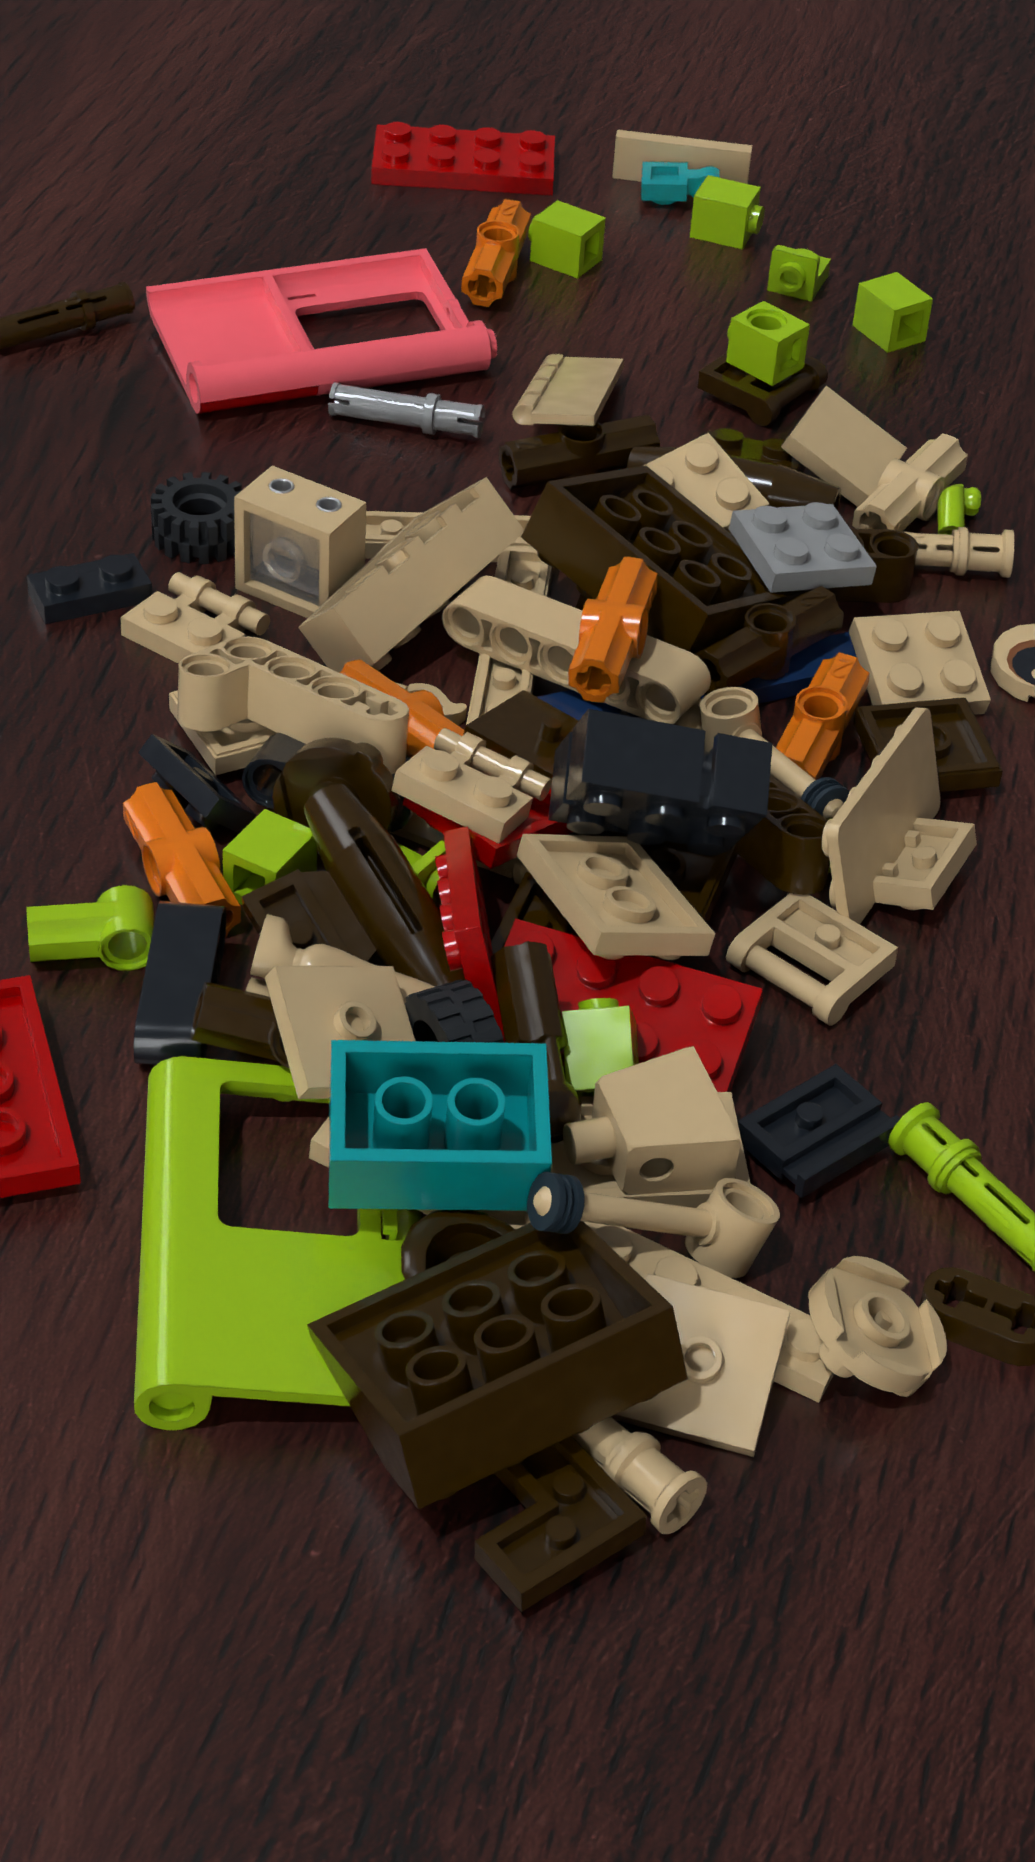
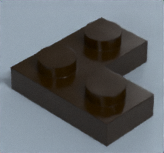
(568, 1526)

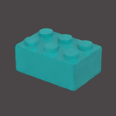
(437, 1124)

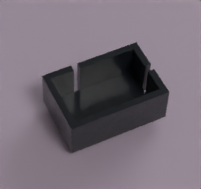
(651, 783)

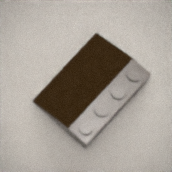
(633, 512)
(499, 1355)

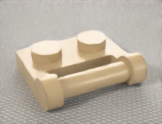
(819, 940)

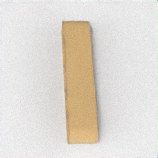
(542, 638)

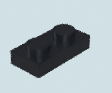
(89, 588)
(186, 776)

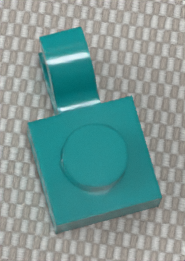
(672, 181)

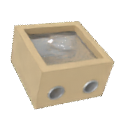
(296, 540)

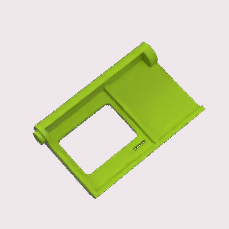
(229, 1303)

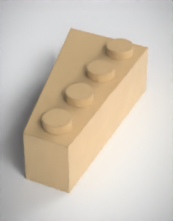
(412, 578)

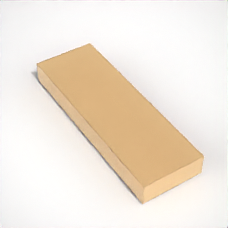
(639, 147)

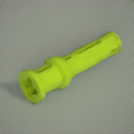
(957, 1169)

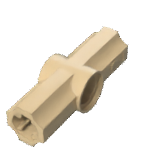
(913, 486)

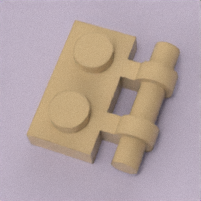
(179, 624)
(472, 784)

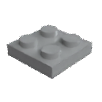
(802, 547)

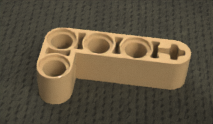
(287, 695)

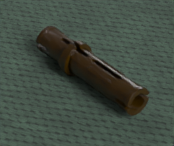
(79, 311)

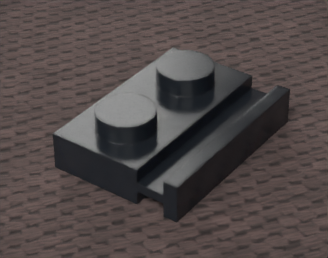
(817, 1130)

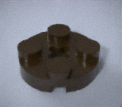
(336, 762)

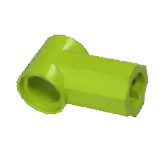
(112, 928)

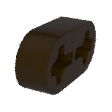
(984, 1314)

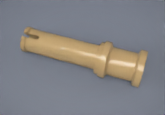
(967, 551)
(645, 1473)

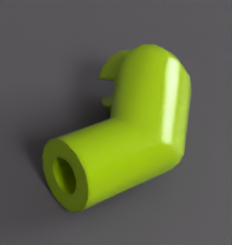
(953, 504)

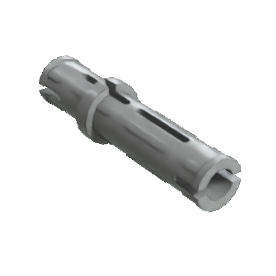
(409, 410)

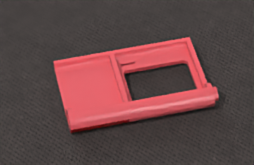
(244, 346)

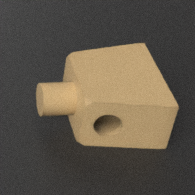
(658, 1127)

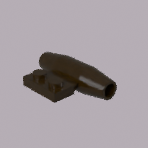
(765, 464)
(365, 898)

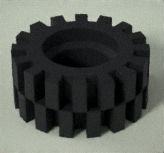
(195, 517)

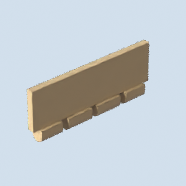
(568, 390)

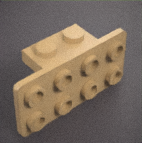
(885, 834)

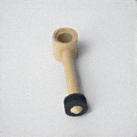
(737, 713)
(719, 1233)

